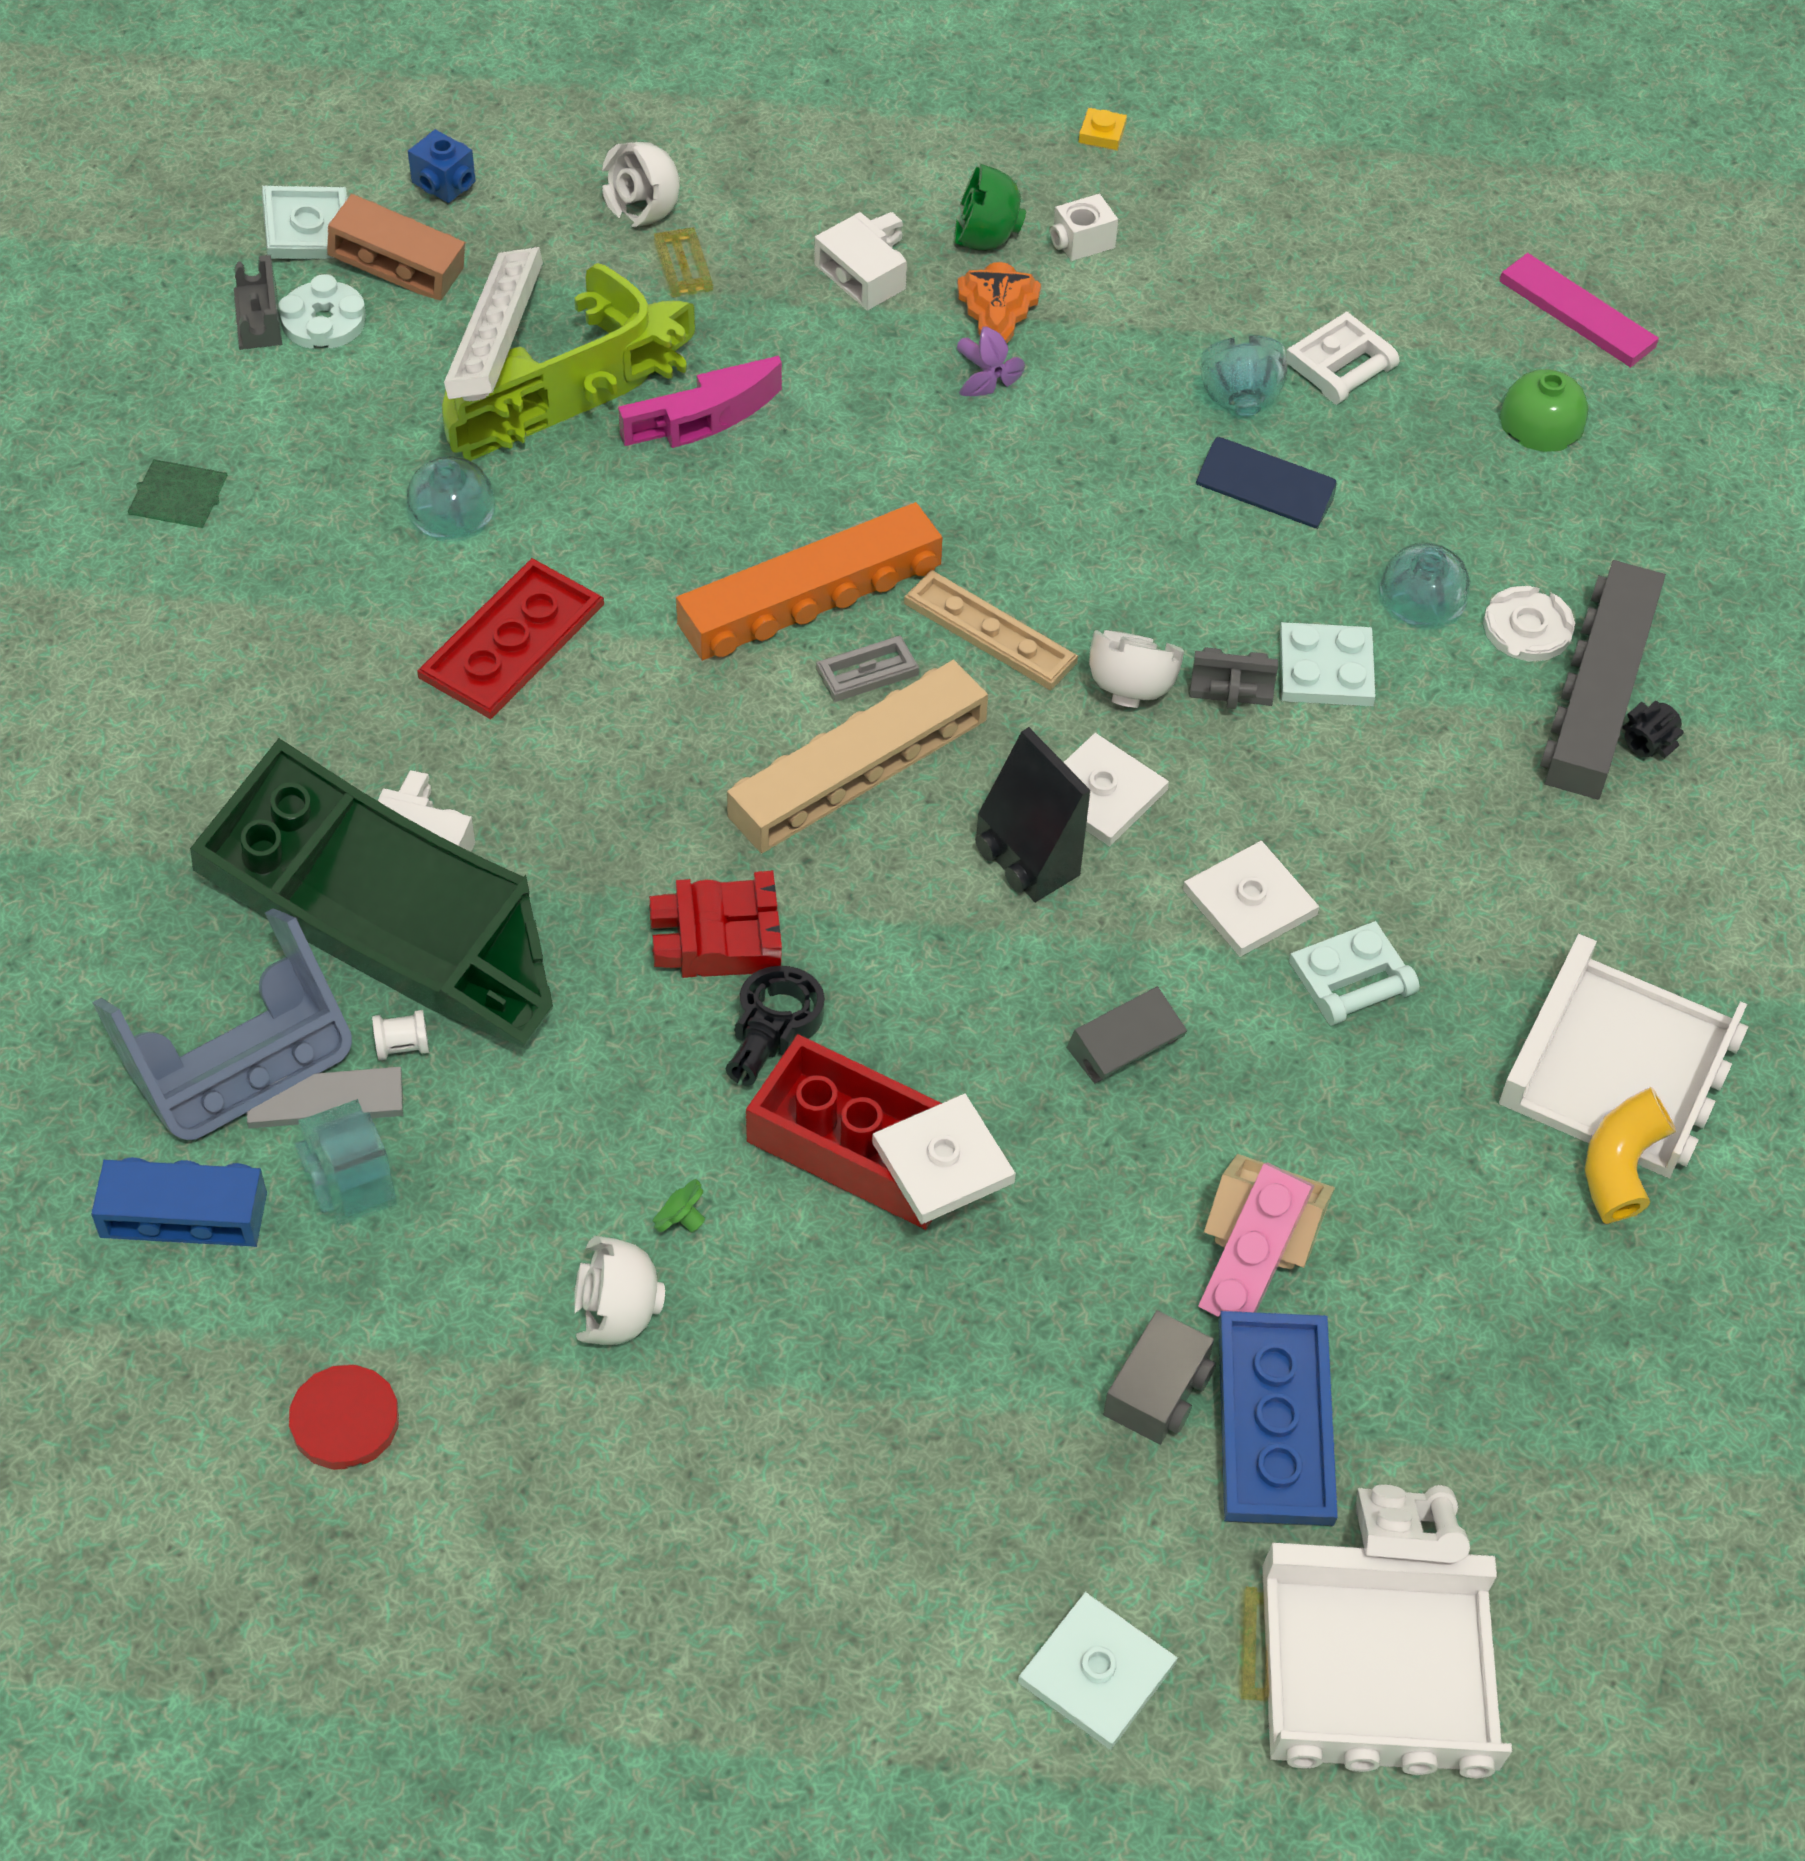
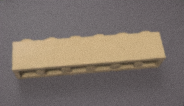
(856, 755)

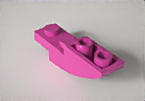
(716, 404)

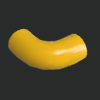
(1616, 1151)

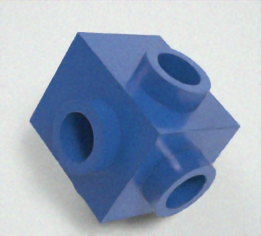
(441, 166)

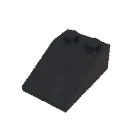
(1034, 819)

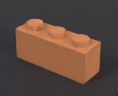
(395, 247)

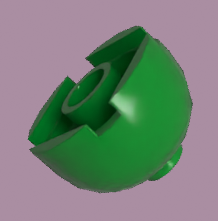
(989, 210)

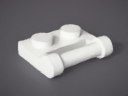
(1336, 346)
(1393, 1528)

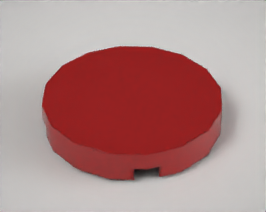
(343, 1416)

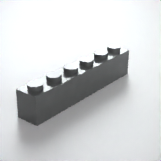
(1604, 681)

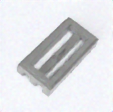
(869, 674)

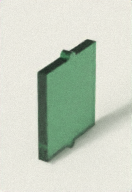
(177, 493)

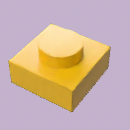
(1102, 128)

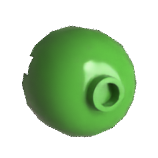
(1545, 410)

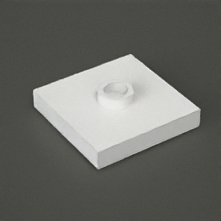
(1118, 785)
(1250, 898)
(943, 1158)

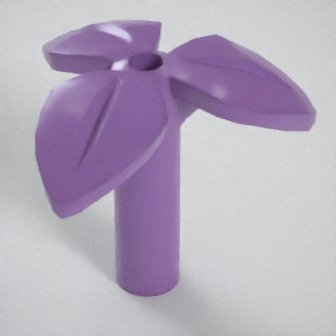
(989, 357)

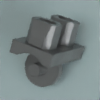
(1233, 677)

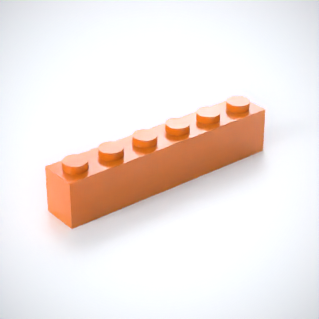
(809, 581)

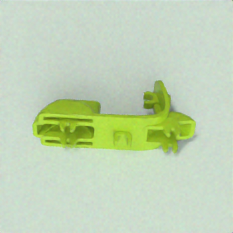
(542, 394)

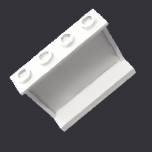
(1612, 1038)
(1381, 1661)

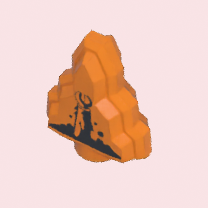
(998, 297)

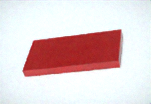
(510, 638)

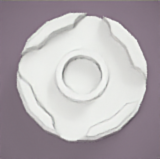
(1528, 636)

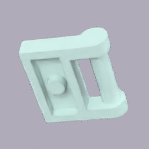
(1348, 960)

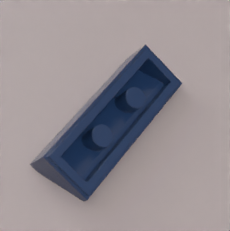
(1267, 482)

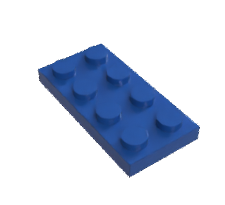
(1276, 1419)

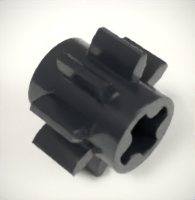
(1653, 729)

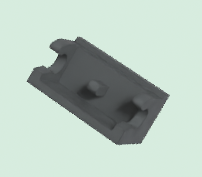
(257, 306)
(1125, 1034)

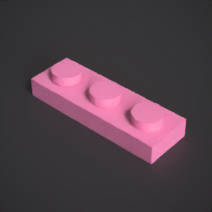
(1257, 1242)

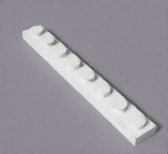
(493, 325)

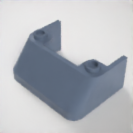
(226, 1076)

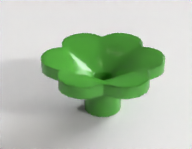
(681, 1209)

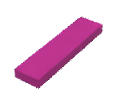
(1579, 309)

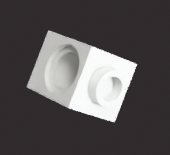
(1084, 227)

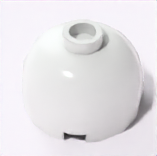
(640, 173)
(1133, 666)
(619, 1287)

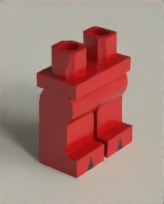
(719, 925)

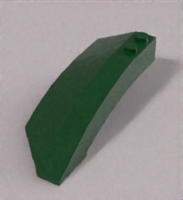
(381, 894)

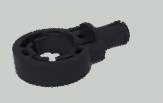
(765, 1028)

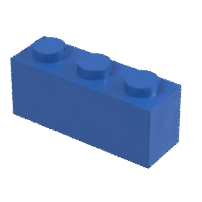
(179, 1202)

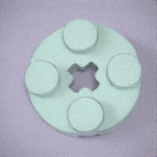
(322, 294)

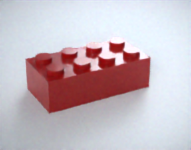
(823, 1116)

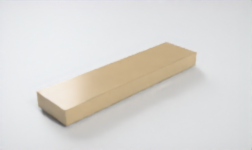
(991, 630)

